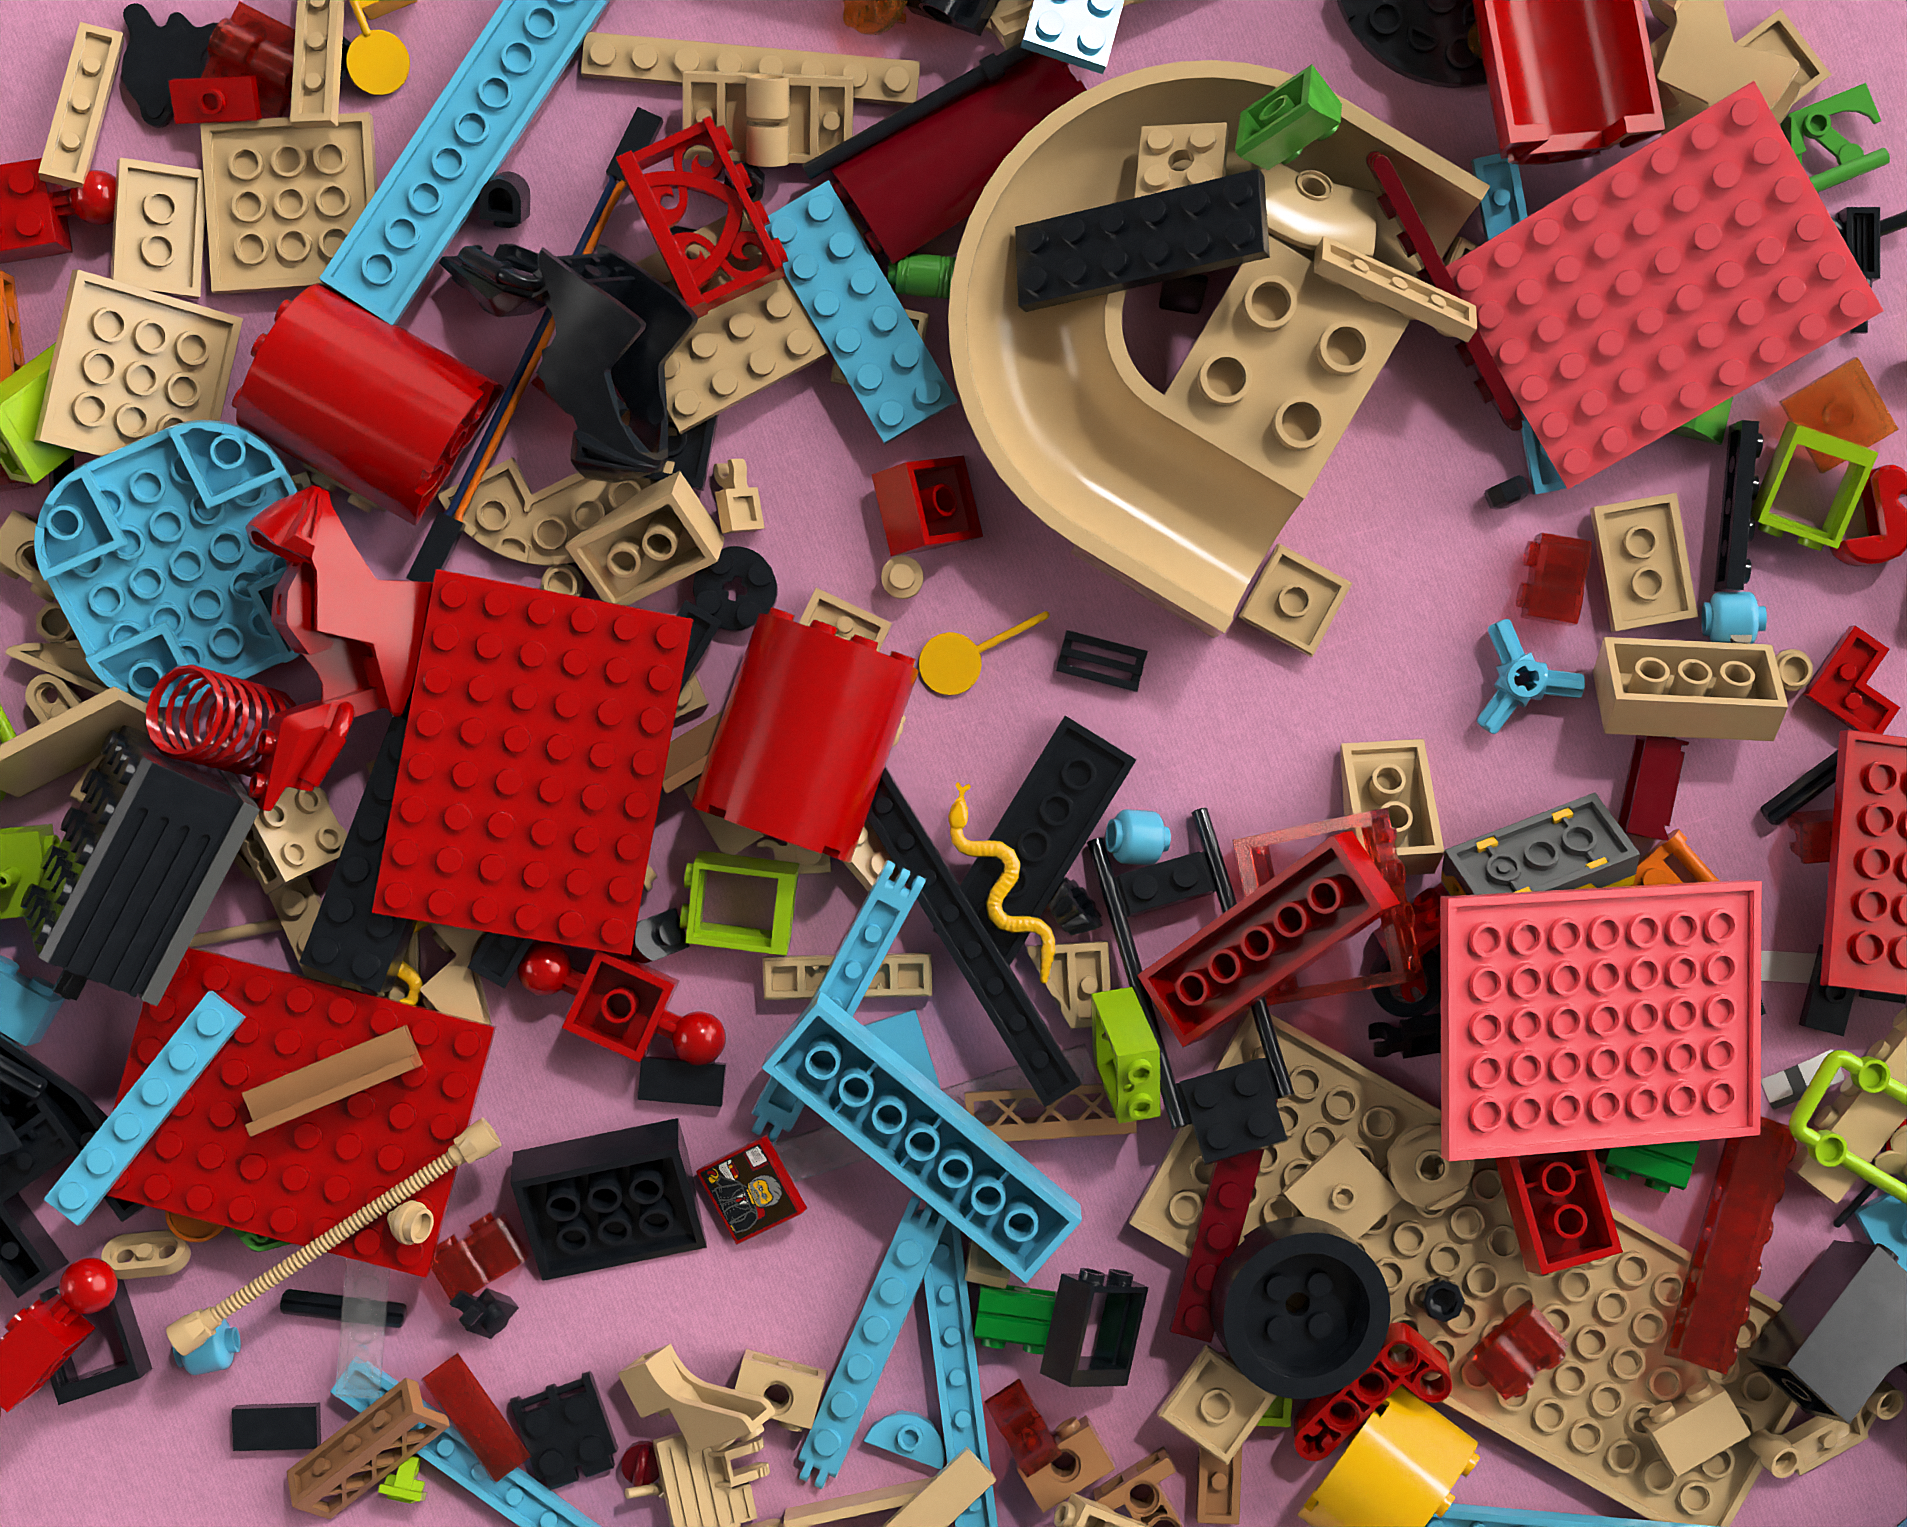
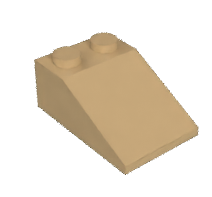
(648, 542)
(1398, 779)

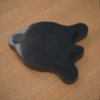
(161, 55)

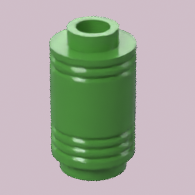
(922, 275)

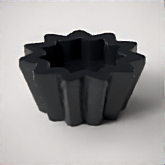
(1074, 908)

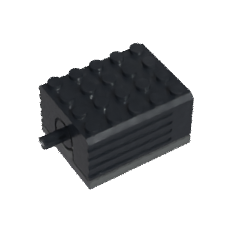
(135, 868)

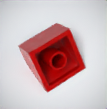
(926, 505)

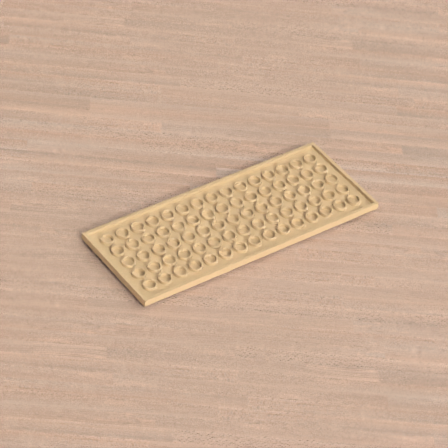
(1608, 1310)

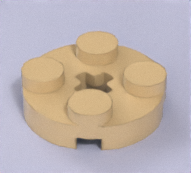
(1420, 1189)

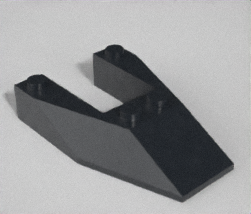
(50, 1132)

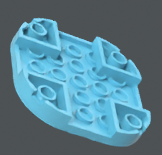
(159, 558)

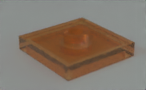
(1843, 406)

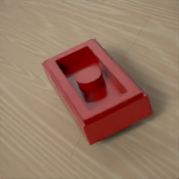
(215, 99)

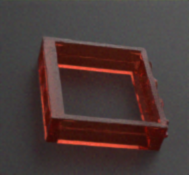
(1397, 924)

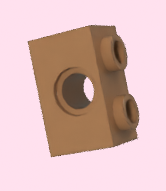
(1090, 1463)

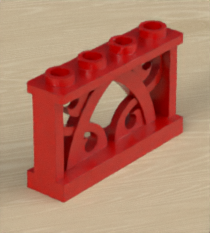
(652, 187)

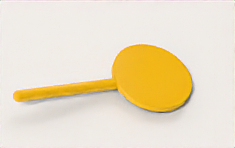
(376, 58)
(953, 662)

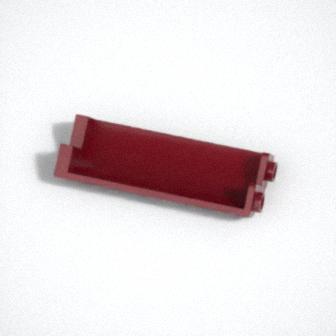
(939, 165)

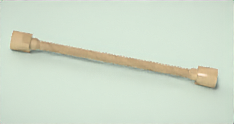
(195, 1328)

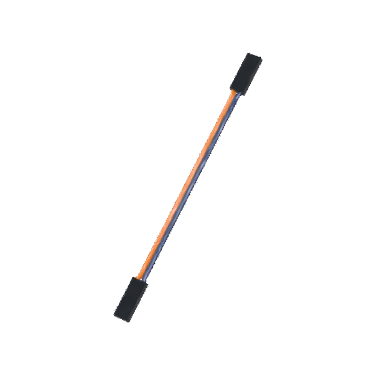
(446, 530)

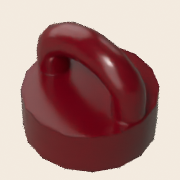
(640, 1464)

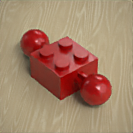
(37, 211)
(621, 1004)
(52, 1330)

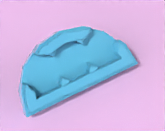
(908, 1436)

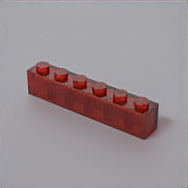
(1730, 1248)

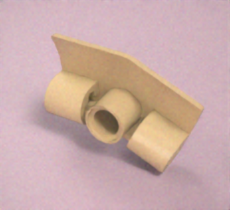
(1310, 206)

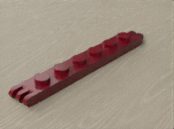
(1417, 242)

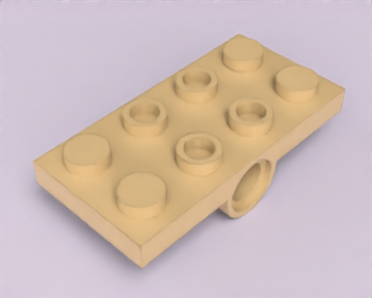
(770, 115)

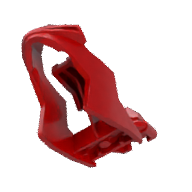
(347, 625)

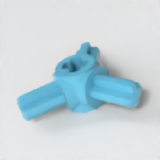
(1541, 679)

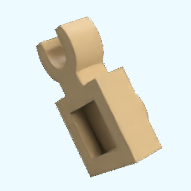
(808, 860)

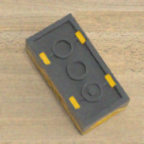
(1554, 850)

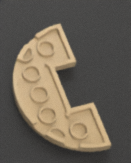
(540, 524)

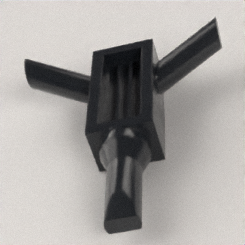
(1862, 233)

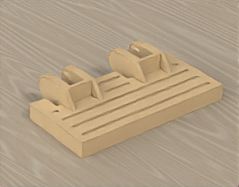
(703, 1487)

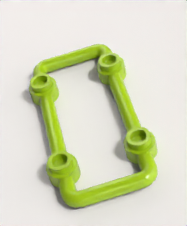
(1830, 1148)

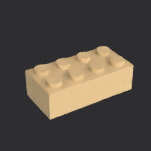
(1689, 689)

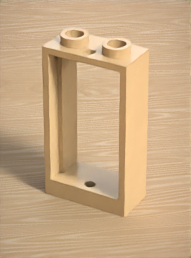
(852, 1504)

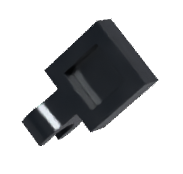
(1413, 1038)
(486, 1313)

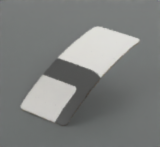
(1791, 1083)

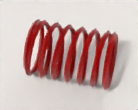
(225, 719)

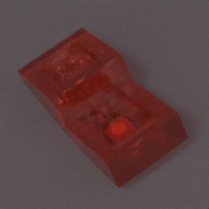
(1023, 1428)

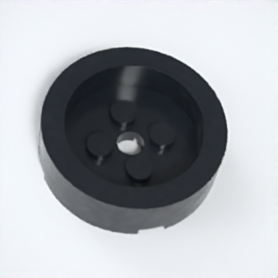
(1327, 1338)

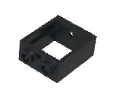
(1116, 1335)
(70, 1386)

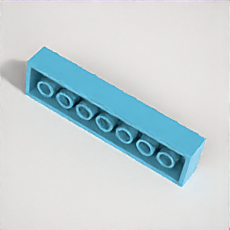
(923, 1137)

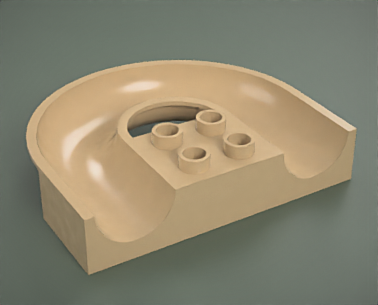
(1195, 481)

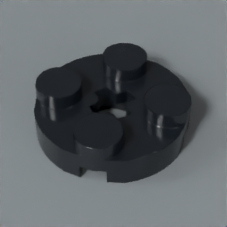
(756, 577)

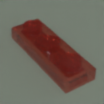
(476, 1418)

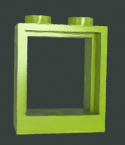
(1860, 465)
(738, 937)
(1127, 1055)

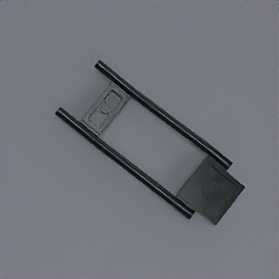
(1230, 1107)

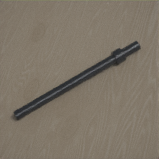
(990, 68)

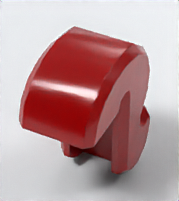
(1884, 519)

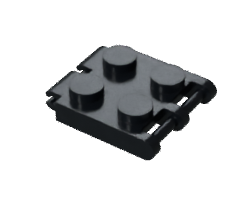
(566, 1432)

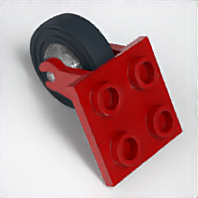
(1422, 994)

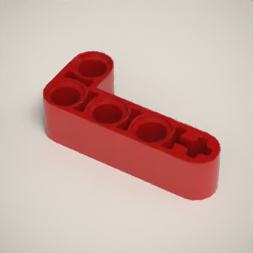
(1366, 1396)

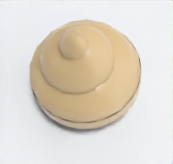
(410, 1222)

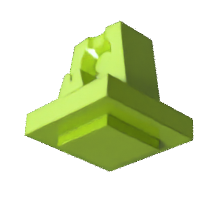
(404, 1485)

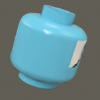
(1733, 617)

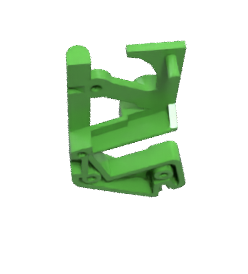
(1816, 124)

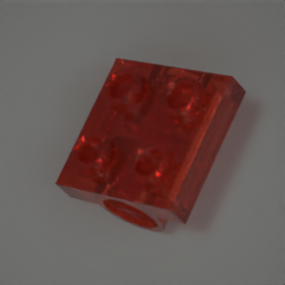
(255, 46)

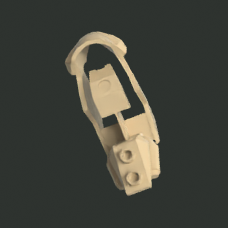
(1702, 64)

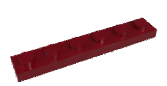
(1215, 1237)

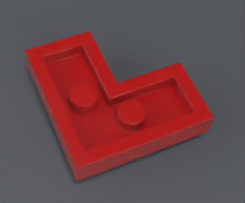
(1842, 685)

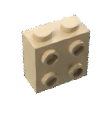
(293, 838)

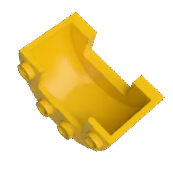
(1394, 1469)

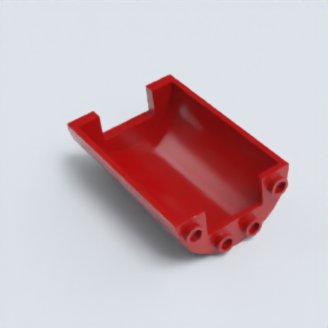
(1567, 77)

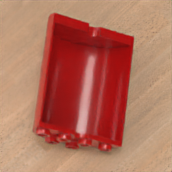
(362, 400)
(805, 734)

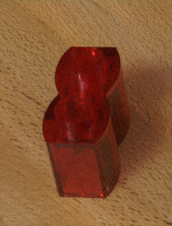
(1554, 579)
(479, 1256)
(1518, 1351)

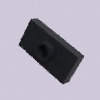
(1826, 1006)

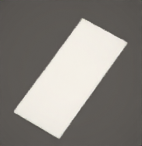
(1787, 966)

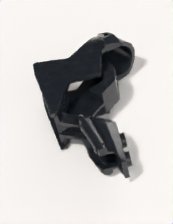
(610, 330)

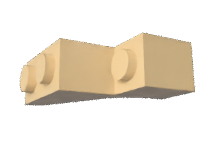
(456, 987)
(704, 1411)

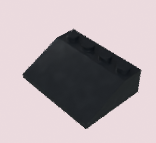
(608, 1199)

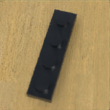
(1739, 490)

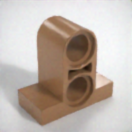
(1146, 1471)

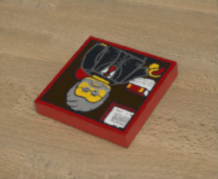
(751, 1189)

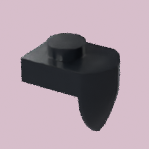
(658, 937)

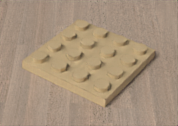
(283, 198)
(738, 344)
(132, 365)

